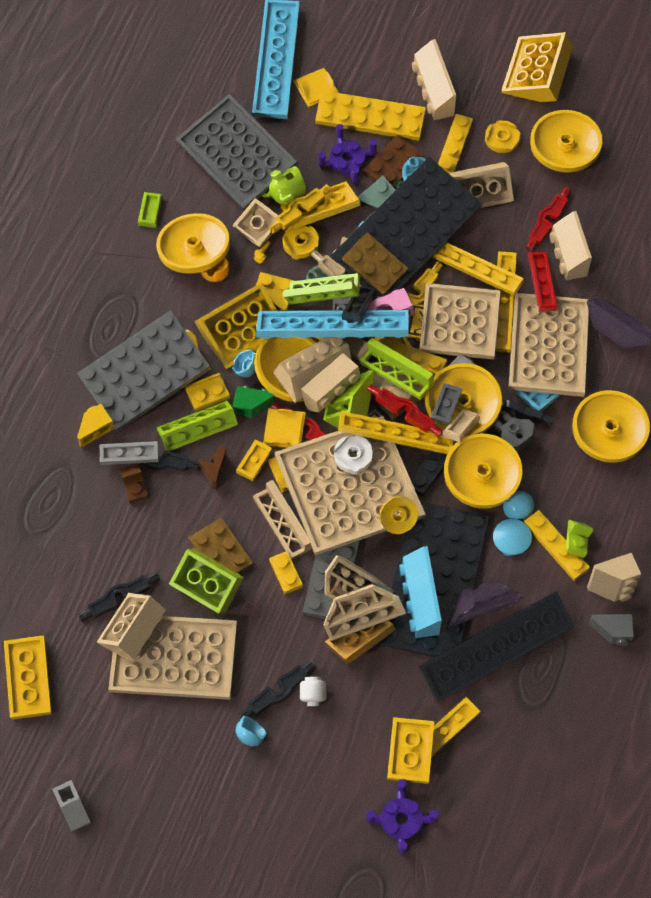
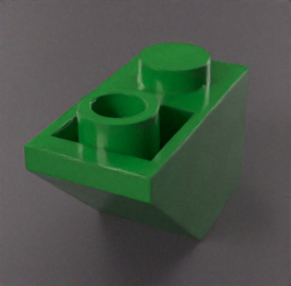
(250, 402)

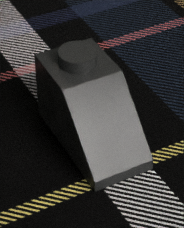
(614, 627)

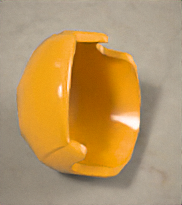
(218, 272)

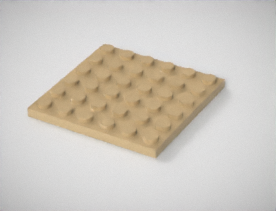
(335, 503)

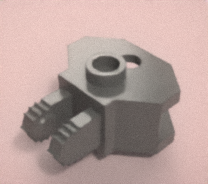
(515, 431)

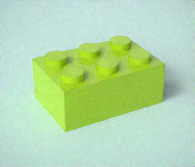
(206, 580)

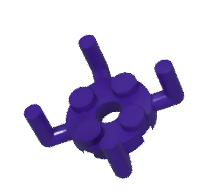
(344, 149)
(410, 810)

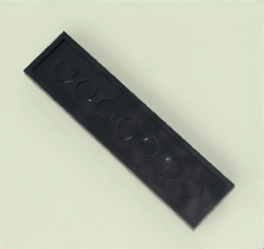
(496, 646)

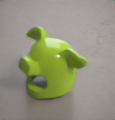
(285, 189)

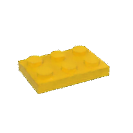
(410, 750)

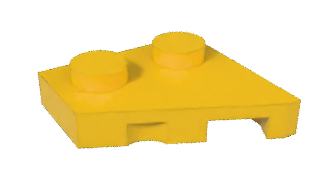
(274, 287)

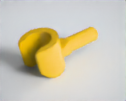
(259, 254)

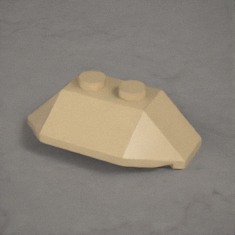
(344, 577)
(361, 610)

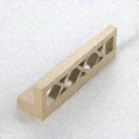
(286, 514)

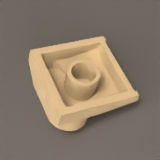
(255, 223)

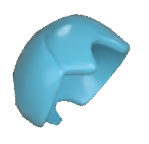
(244, 364)
(519, 506)
(250, 732)

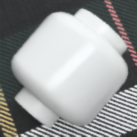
(313, 691)

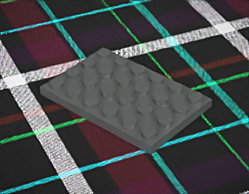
(235, 151)
(144, 370)

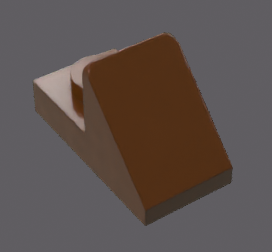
(213, 469)
(134, 483)

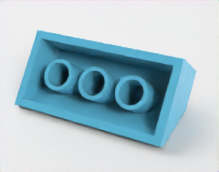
(421, 593)

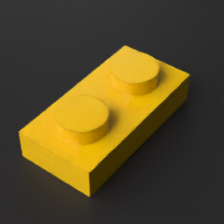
(254, 460)
(285, 572)

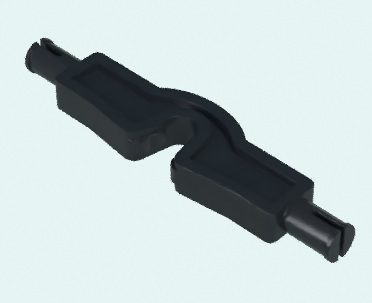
(526, 413)
(173, 461)
(108, 601)
(270, 697)

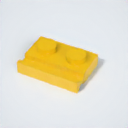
(207, 392)

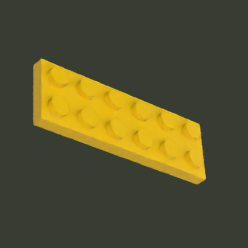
(370, 115)

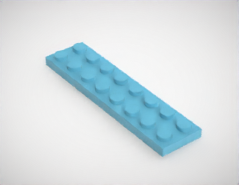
(276, 59)
(330, 324)

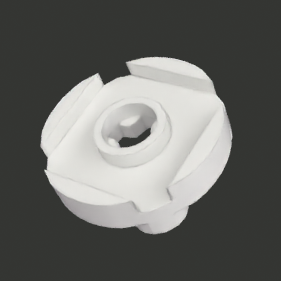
(353, 464)

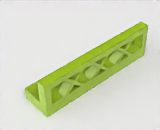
(324, 291)
(399, 363)
(197, 426)

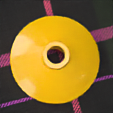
(404, 520)

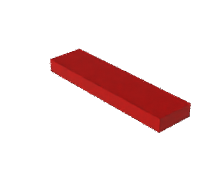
(542, 281)

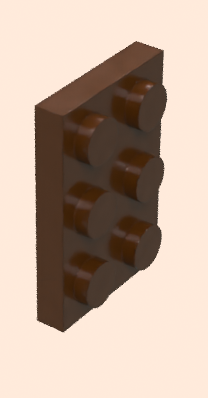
(391, 161)

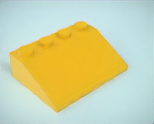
(538, 67)
(233, 325)

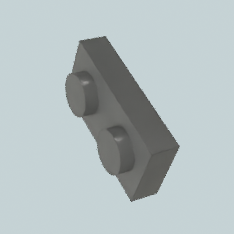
(446, 404)

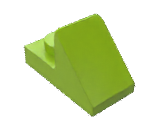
(577, 538)

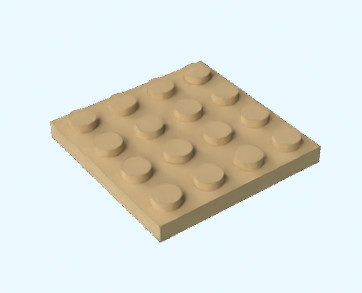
(460, 321)

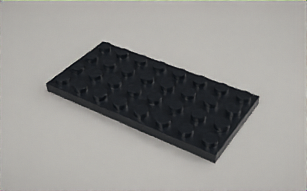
(415, 220)
(454, 551)

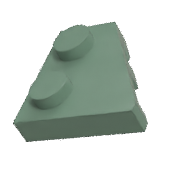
(377, 193)

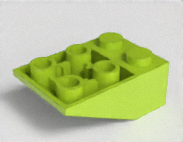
(353, 400)

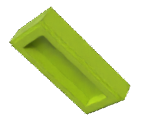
(150, 210)

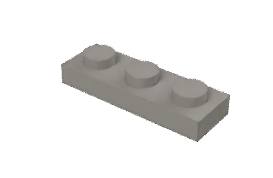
(128, 453)

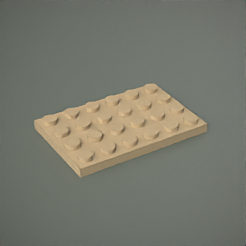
(549, 346)
(180, 660)

